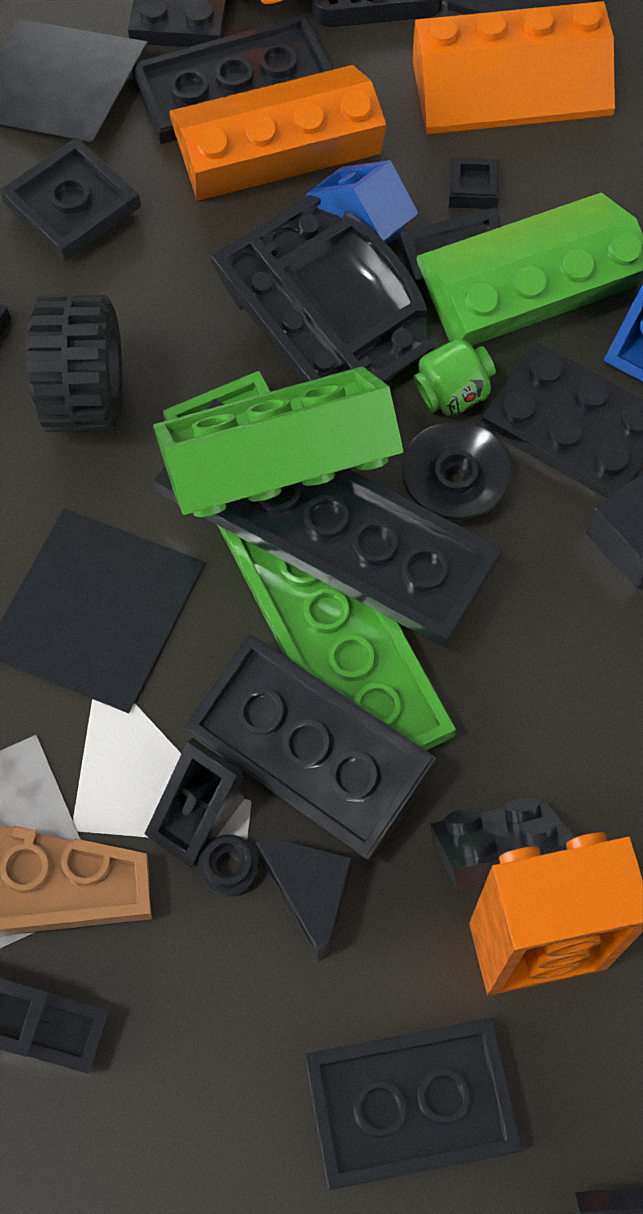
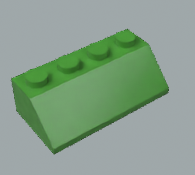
(534, 268)
(279, 440)

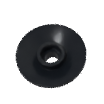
(460, 451)

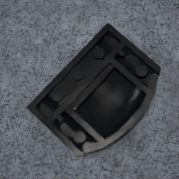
(327, 293)

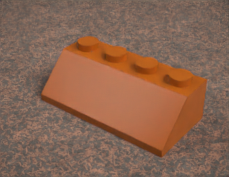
(514, 67)
(279, 131)

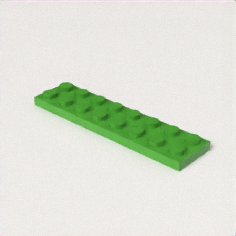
(329, 631)

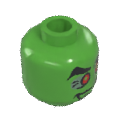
(454, 377)

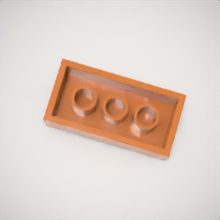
(557, 912)

